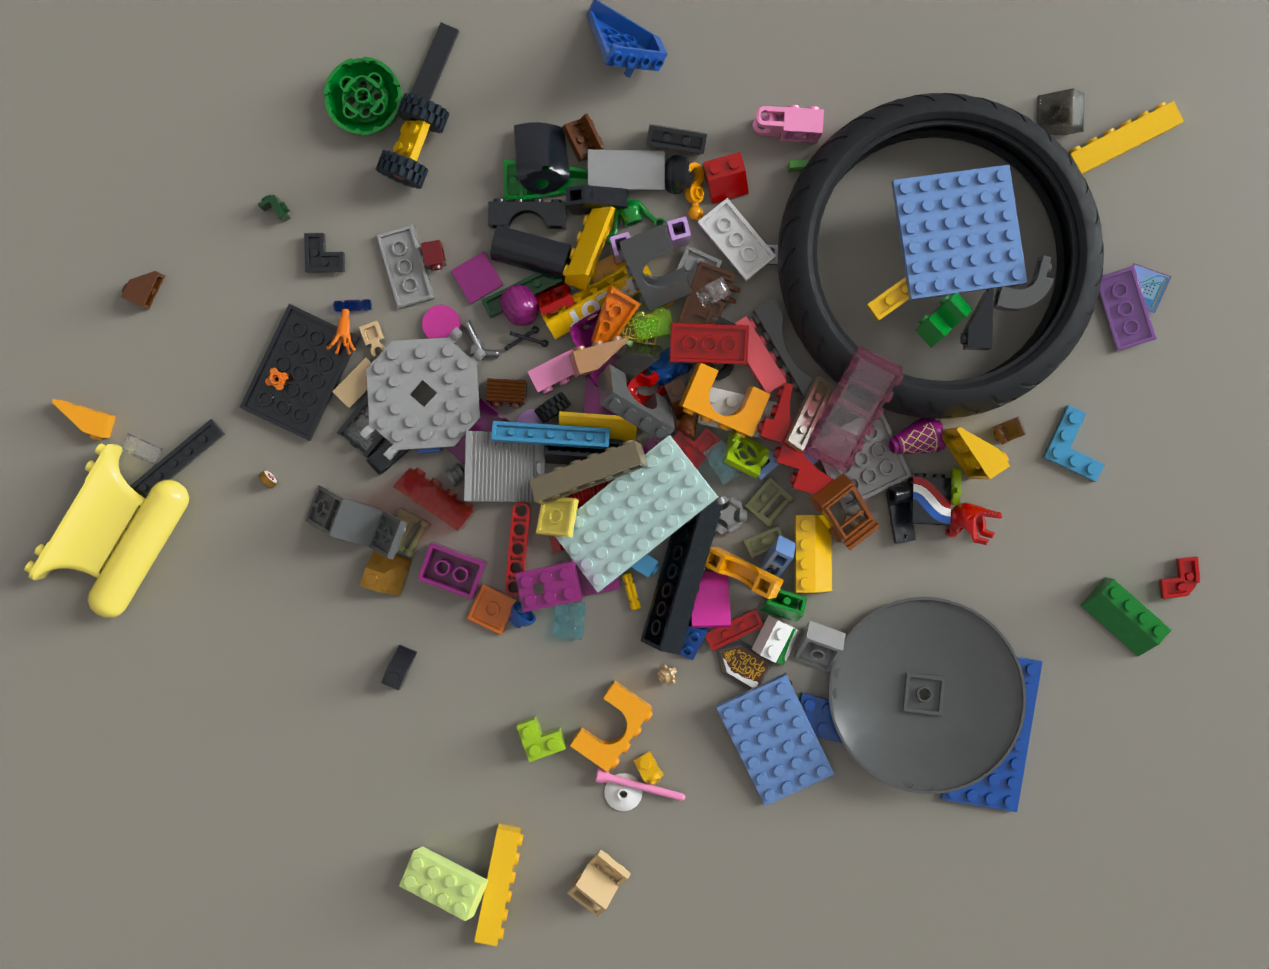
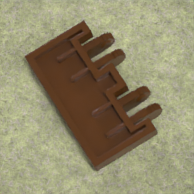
(693, 309)

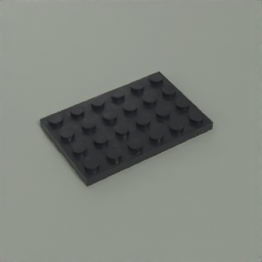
(311, 370)

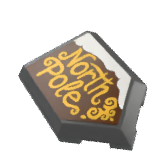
(742, 664)

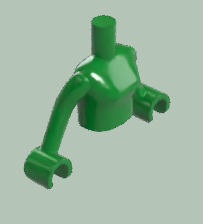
(632, 216)

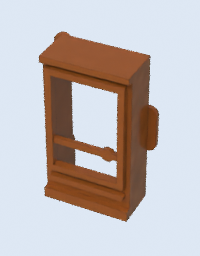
(830, 495)

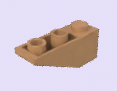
(592, 358)

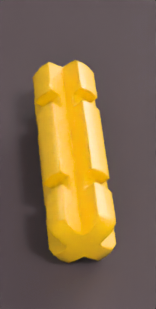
(631, 591)

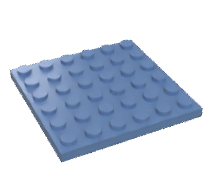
(959, 232)

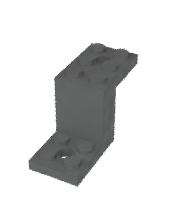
(356, 522)

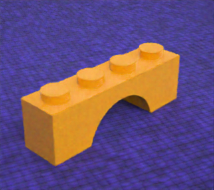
(738, 568)

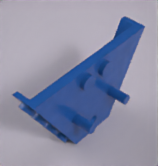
(624, 41)

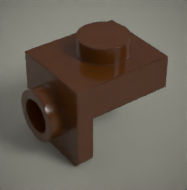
(1009, 430)

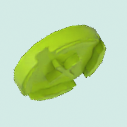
(955, 475)

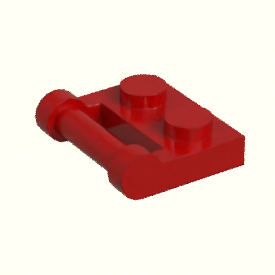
(549, 302)

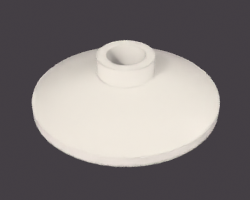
(620, 803)

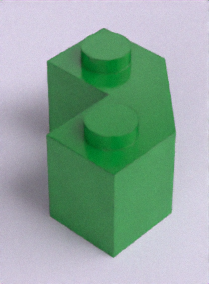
(943, 319)

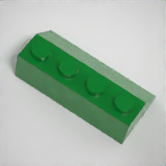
(1125, 617)

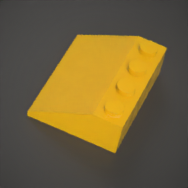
(974, 455)

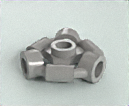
(728, 514)

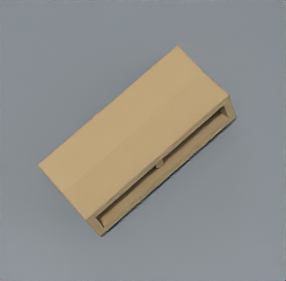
(353, 385)

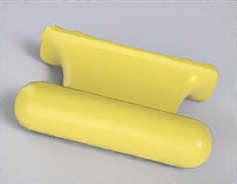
(112, 533)

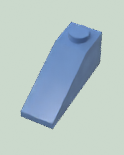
(778, 556)

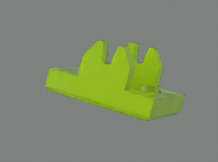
(734, 459)

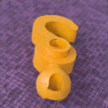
(695, 192)

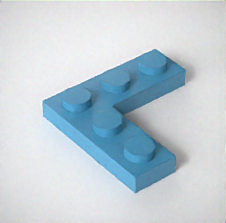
(1059, 448)

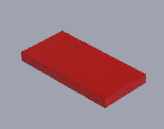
(709, 343)

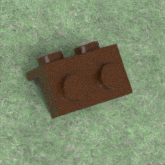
(582, 137)

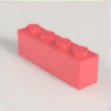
(762, 362)

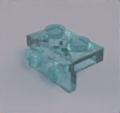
(715, 457)
(569, 621)

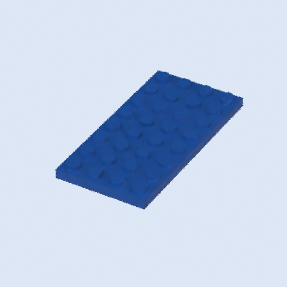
(1004, 784)

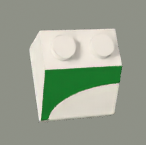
(776, 640)

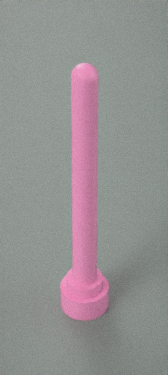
(603, 776)

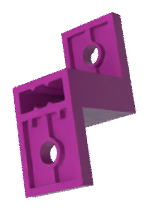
(561, 583)

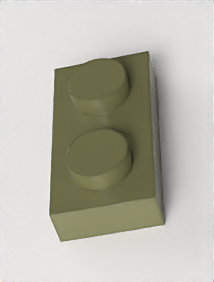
(761, 542)

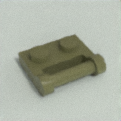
(765, 497)
(411, 519)

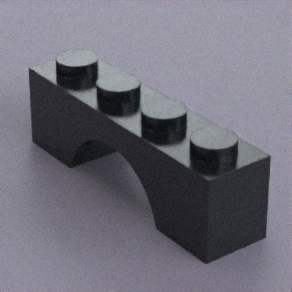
(504, 213)

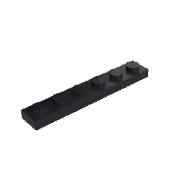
(179, 457)

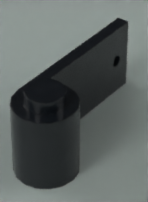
(899, 508)

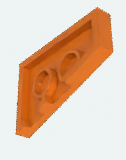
(614, 314)

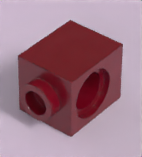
(433, 255)

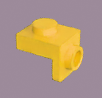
(648, 768)

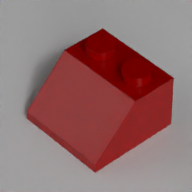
(725, 177)

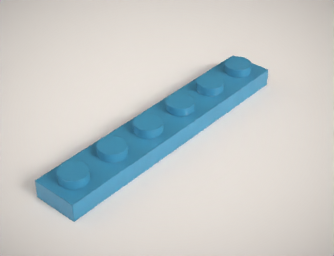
(550, 435)

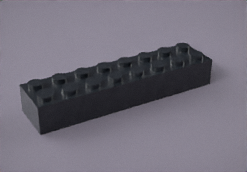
(680, 581)

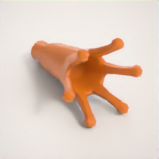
(343, 333)

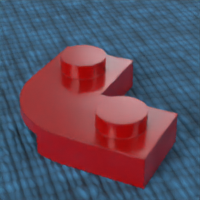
(1187, 579)

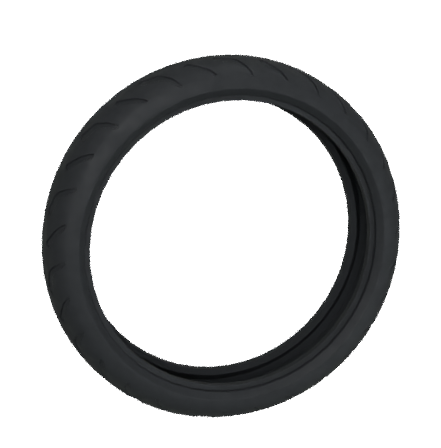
(1039, 161)

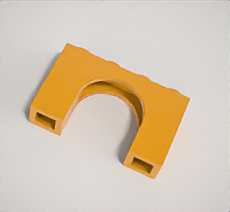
(697, 401)
(606, 753)

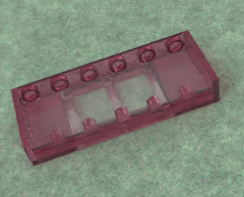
(853, 409)

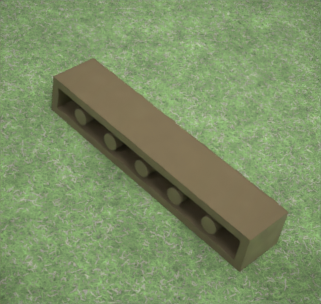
(588, 472)

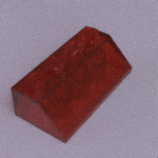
(434, 498)

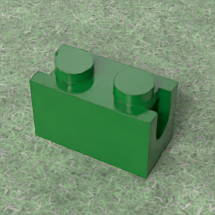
(785, 605)

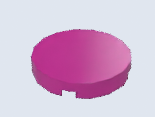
(440, 321)

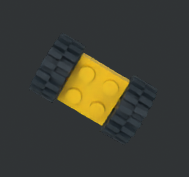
(420, 117)

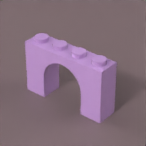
(677, 229)

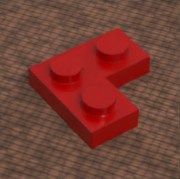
(695, 449)

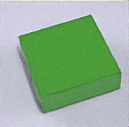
(796, 165)

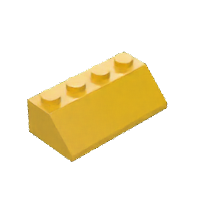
(589, 247)
(619, 428)
(812, 554)

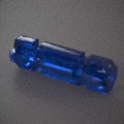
(352, 305)

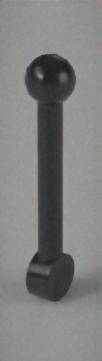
(535, 329)
(544, 343)

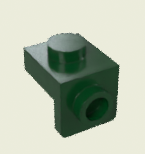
(279, 207)

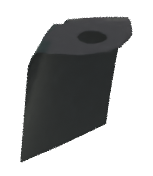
(541, 146)

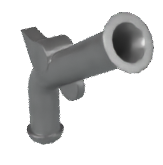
(477, 342)

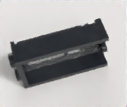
(355, 424)

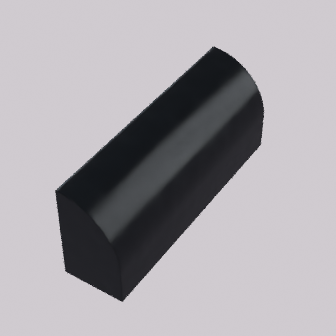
(530, 252)
(565, 455)

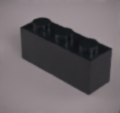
(676, 138)

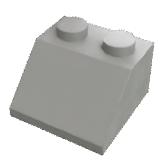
(819, 646)

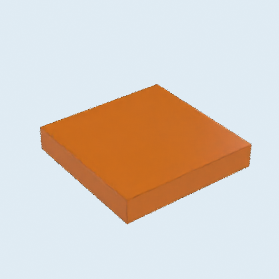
(491, 609)

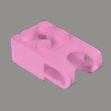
(790, 123)

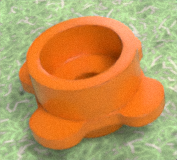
(282, 377)

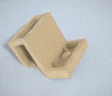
(598, 883)

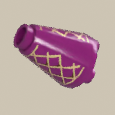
(918, 438)

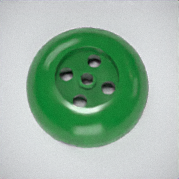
(345, 83)

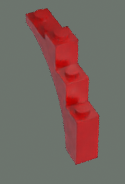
(807, 476)

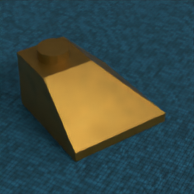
(385, 574)

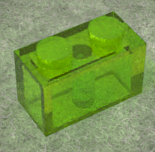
(652, 324)

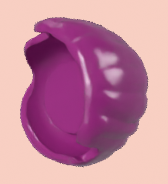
(519, 305)

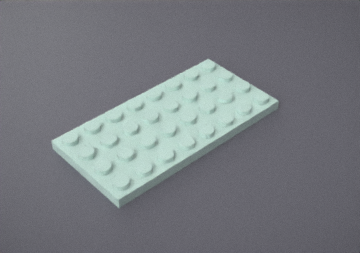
(636, 514)

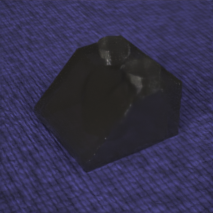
(1061, 112)
(636, 358)

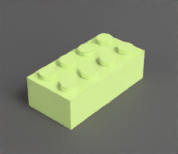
(443, 883)

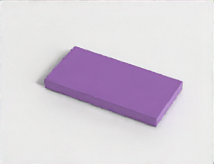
(1126, 309)

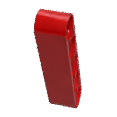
(516, 538)

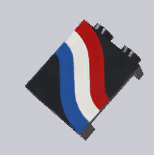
(930, 500)

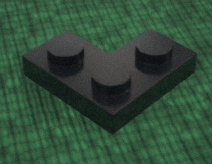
(317, 258)

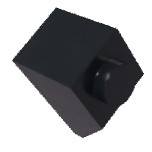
(399, 667)

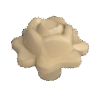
(666, 674)

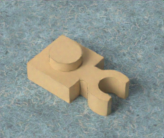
(372, 336)

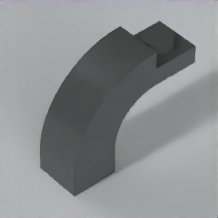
(1012, 299)

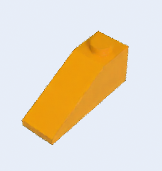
(90, 421)

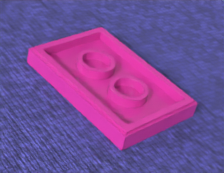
(712, 602)

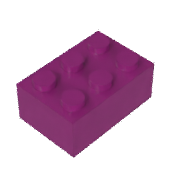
(452, 570)

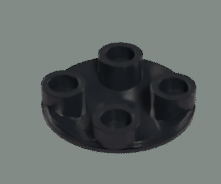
(677, 174)

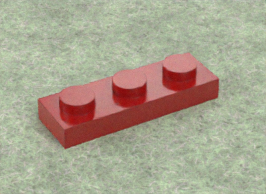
(739, 627)

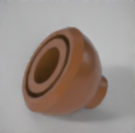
(687, 424)

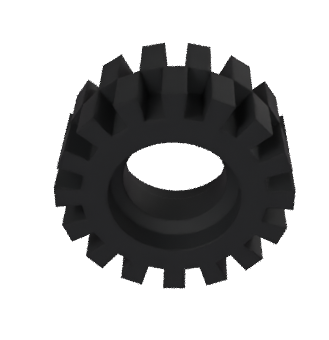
(551, 408)

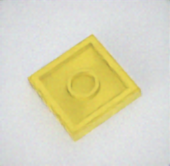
(558, 518)

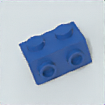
(668, 370)

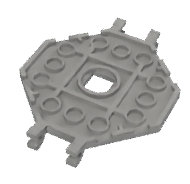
(403, 418)

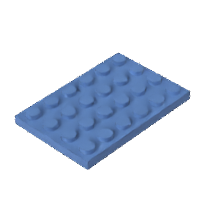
(775, 739)

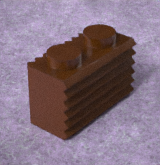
(506, 391)

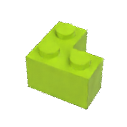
(537, 743)

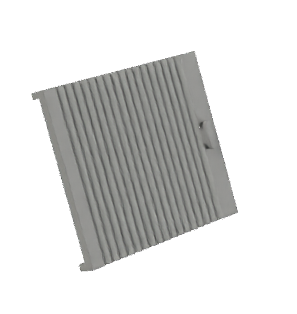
(500, 469)

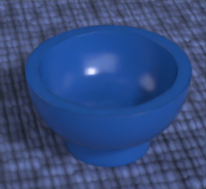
(519, 618)

